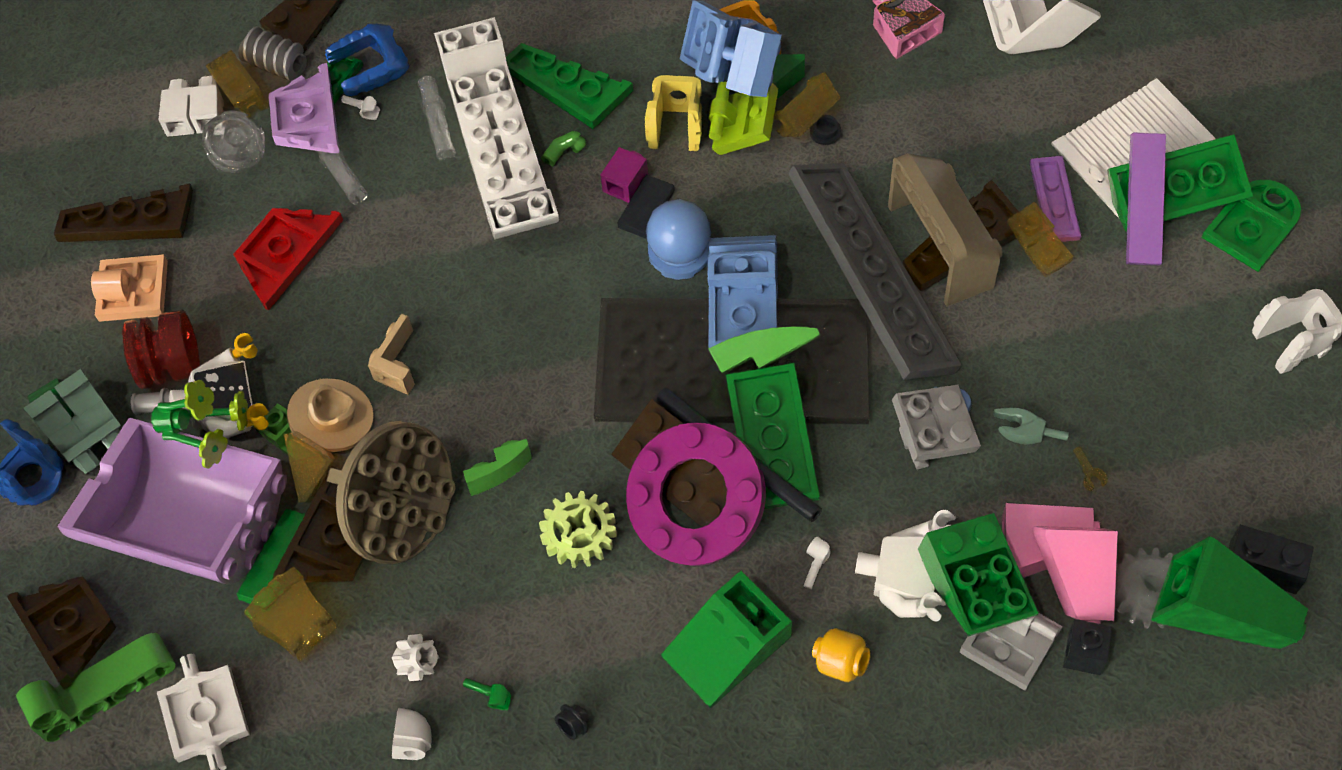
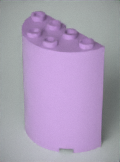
(172, 511)

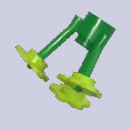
(171, 419)

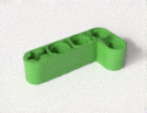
(98, 688)

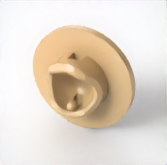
(330, 413)

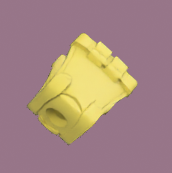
(663, 101)

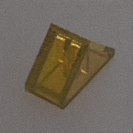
(308, 463)

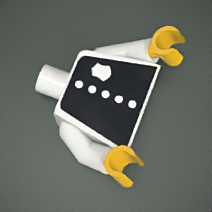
(225, 377)

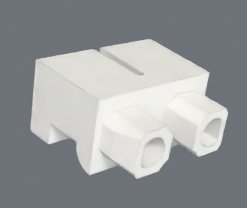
(189, 107)

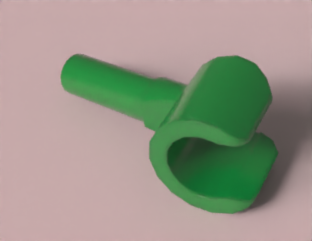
(498, 695)

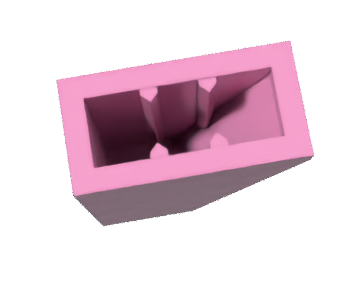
(1018, 530)
(1081, 569)

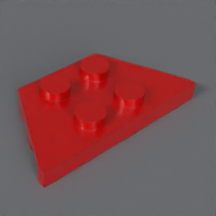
(282, 248)

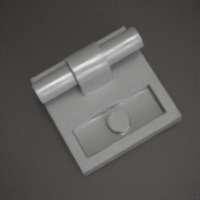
(935, 424)
(1013, 649)

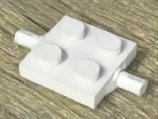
(203, 713)

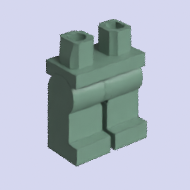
(84, 430)

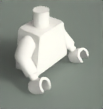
(901, 574)

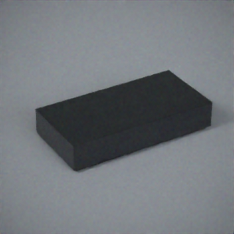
(648, 196)

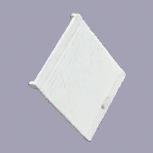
(1106, 138)

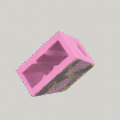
(906, 23)

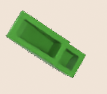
(762, 345)

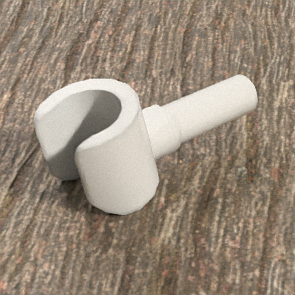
(368, 106)
(820, 551)

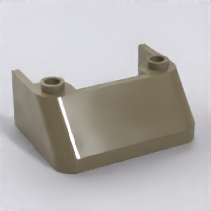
(950, 221)

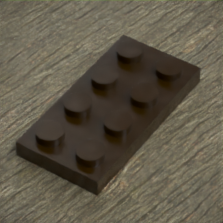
(692, 486)

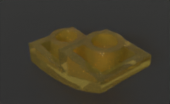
(1038, 240)

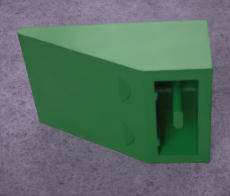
(977, 574)
(727, 639)

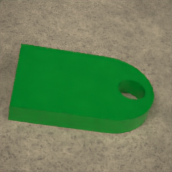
(1255, 226)

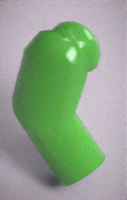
(562, 143)

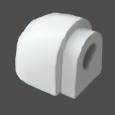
(411, 735)

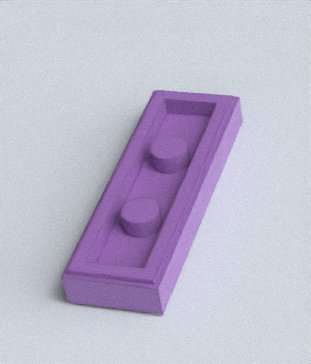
(1055, 196)

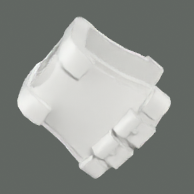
(1305, 309)

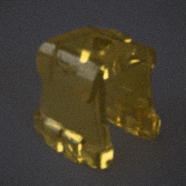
(290, 615)

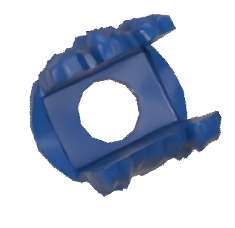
(381, 39)
(27, 452)

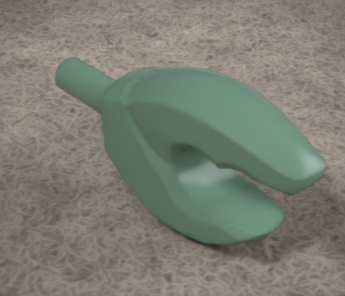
(1031, 426)

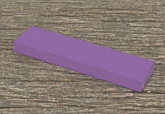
(1146, 199)

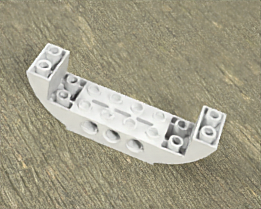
(495, 129)

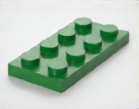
(773, 425)

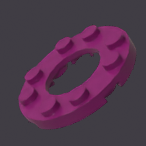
(743, 501)

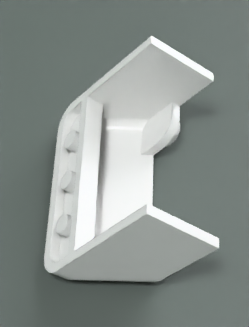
(1028, 27)

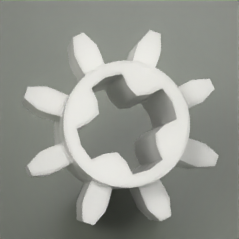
(415, 657)

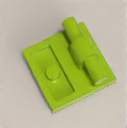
(740, 119)

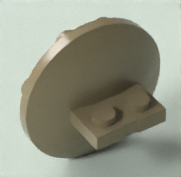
(393, 492)

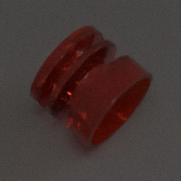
(154, 351)

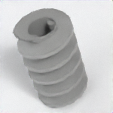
(273, 53)

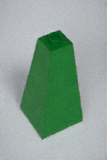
(1226, 597)

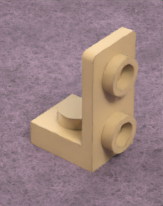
(382, 362)

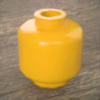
(841, 655)

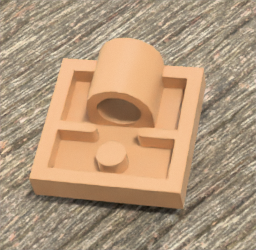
(130, 287)

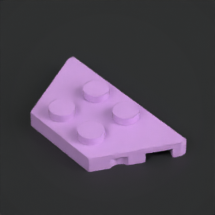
(305, 113)

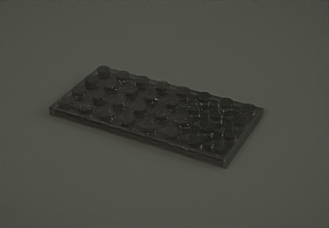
(666, 344)

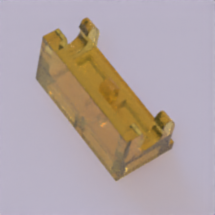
(236, 83)
(807, 107)

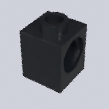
(1087, 647)

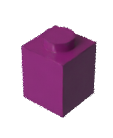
(624, 174)

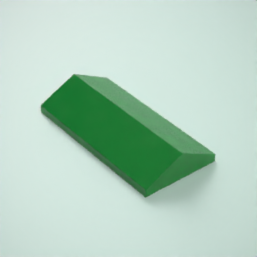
(1194, 179)

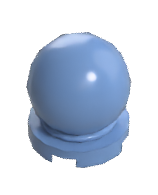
(678, 239)

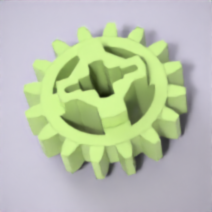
(583, 542)

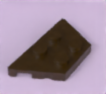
(319, 545)
(65, 625)

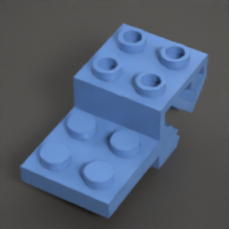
(730, 49)
(742, 286)

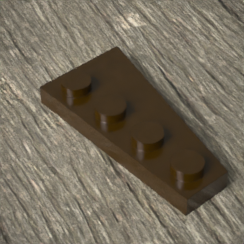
(993, 208)
(150, 217)

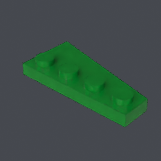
(569, 86)

